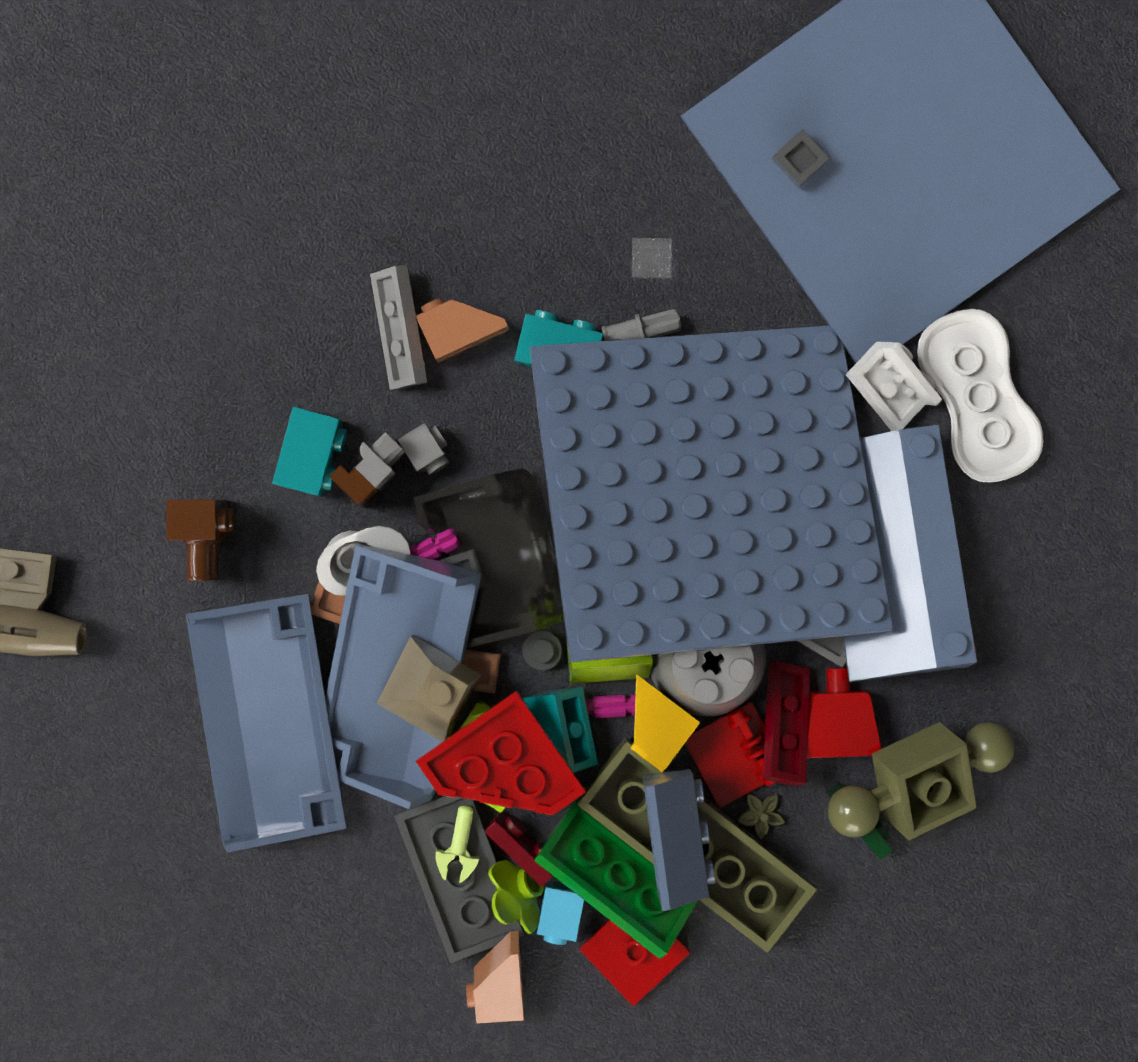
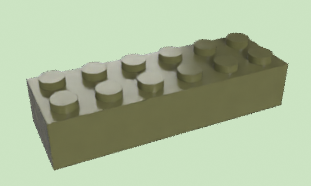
(752, 883)

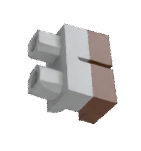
(372, 472)

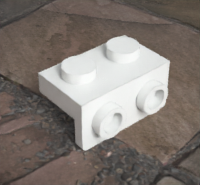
(893, 383)

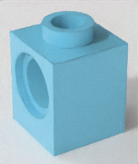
(559, 914)

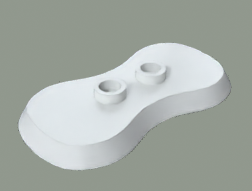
(990, 423)

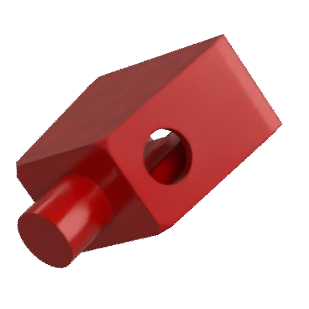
(841, 719)

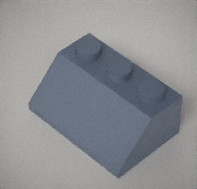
(677, 837)

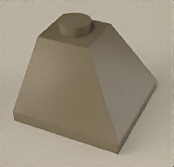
(428, 688)

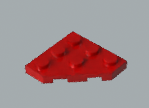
(503, 762)

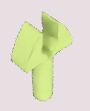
(459, 846)

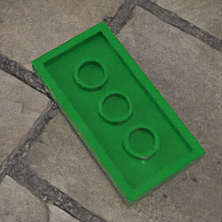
(611, 879)

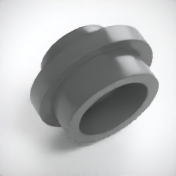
(542, 650)

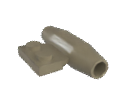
(24, 628)

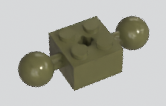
(922, 780)

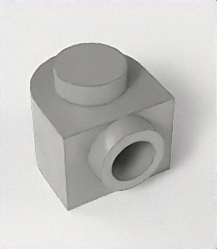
(424, 449)

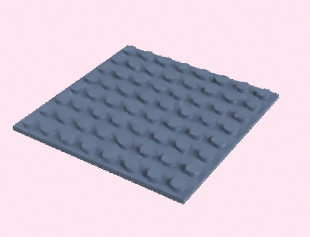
(936, 169)
(707, 492)

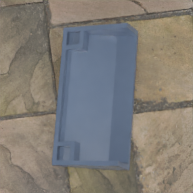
(917, 561)
(384, 605)
(265, 722)

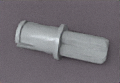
(644, 327)

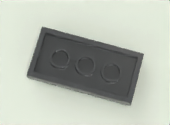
(459, 909)

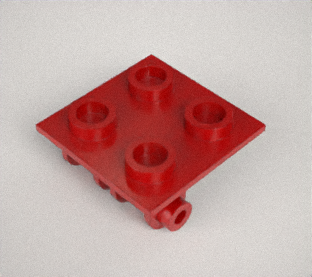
(731, 754)

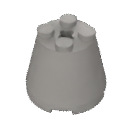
(699, 689)

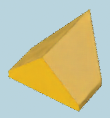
(659, 726)

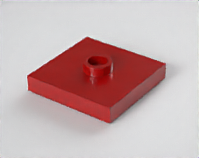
(628, 963)

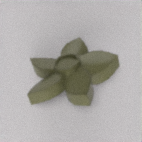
(761, 814)

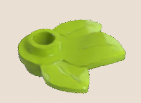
(515, 895)

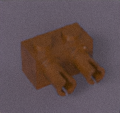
(202, 527)

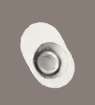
(336, 560)

